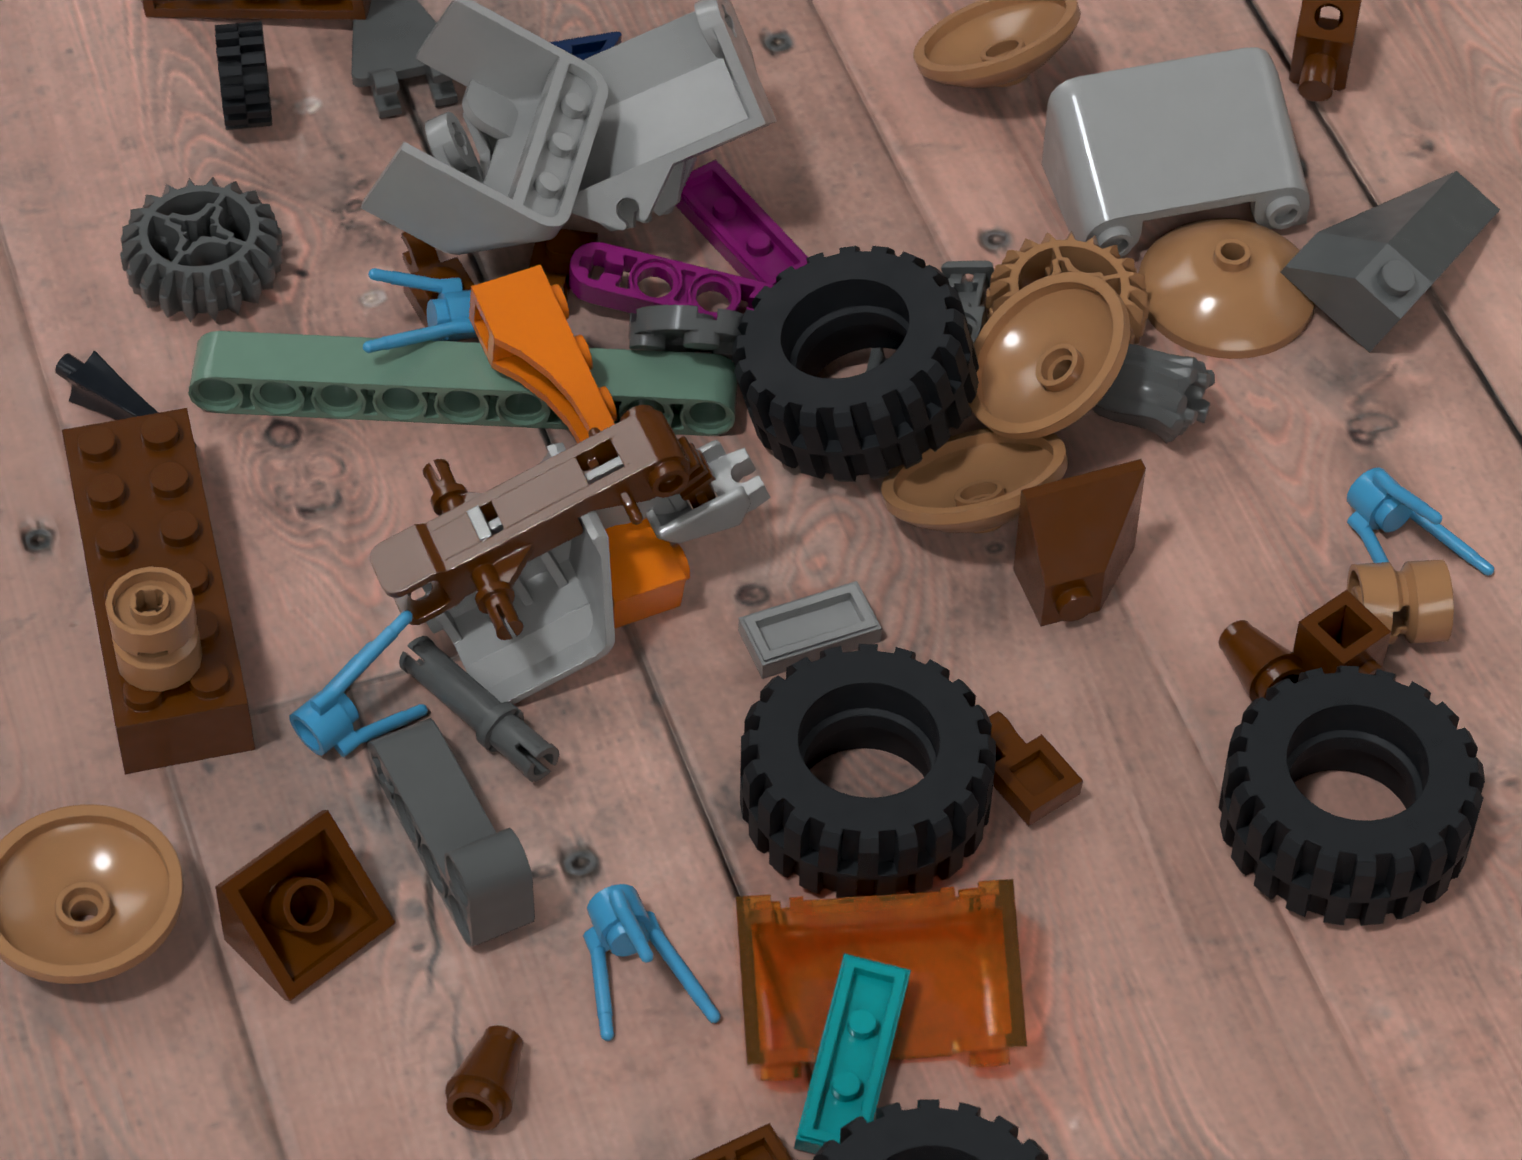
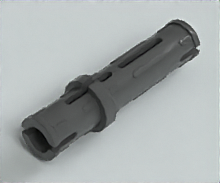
(496, 723)

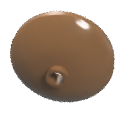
(995, 41)
(1222, 289)
(1049, 355)
(972, 481)
(82, 865)

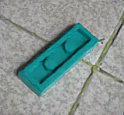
(852, 1050)

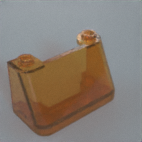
(960, 987)

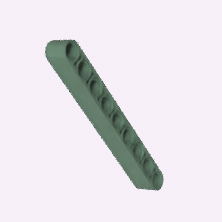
(441, 382)

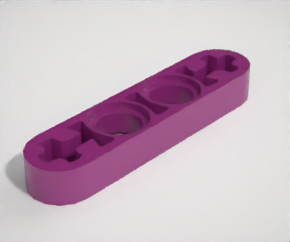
(684, 279)

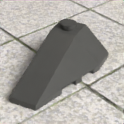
(1388, 256)

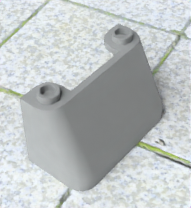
(1172, 145)

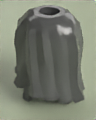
(1158, 392)

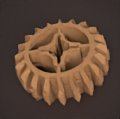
(1069, 255)

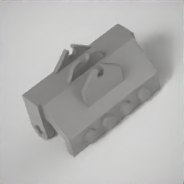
(666, 104)

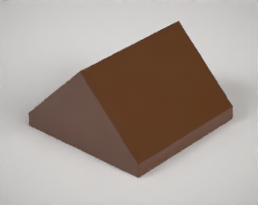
(301, 907)

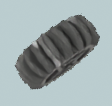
(217, 245)

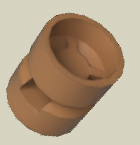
(1407, 601)
(154, 628)

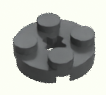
(683, 329)

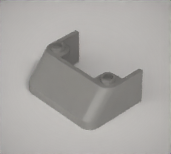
(545, 121)

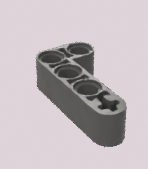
(474, 869)

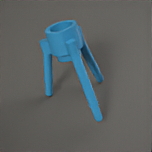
(446, 315)
(1387, 506)
(330, 714)
(625, 929)

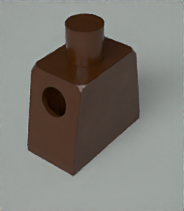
(1323, 48)

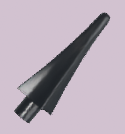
(101, 388)

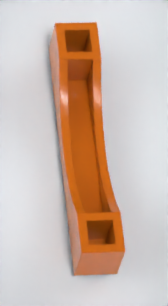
(529, 340)

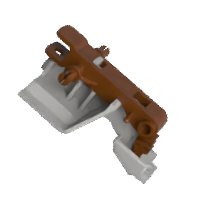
(527, 565)

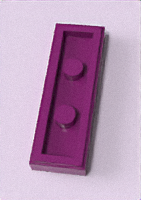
(737, 225)

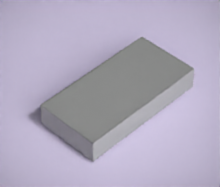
(807, 627)

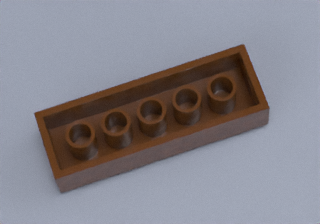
(142, 508)

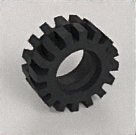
(243, 75)

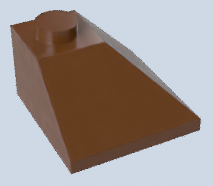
(1077, 540)

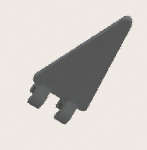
(386, 52)

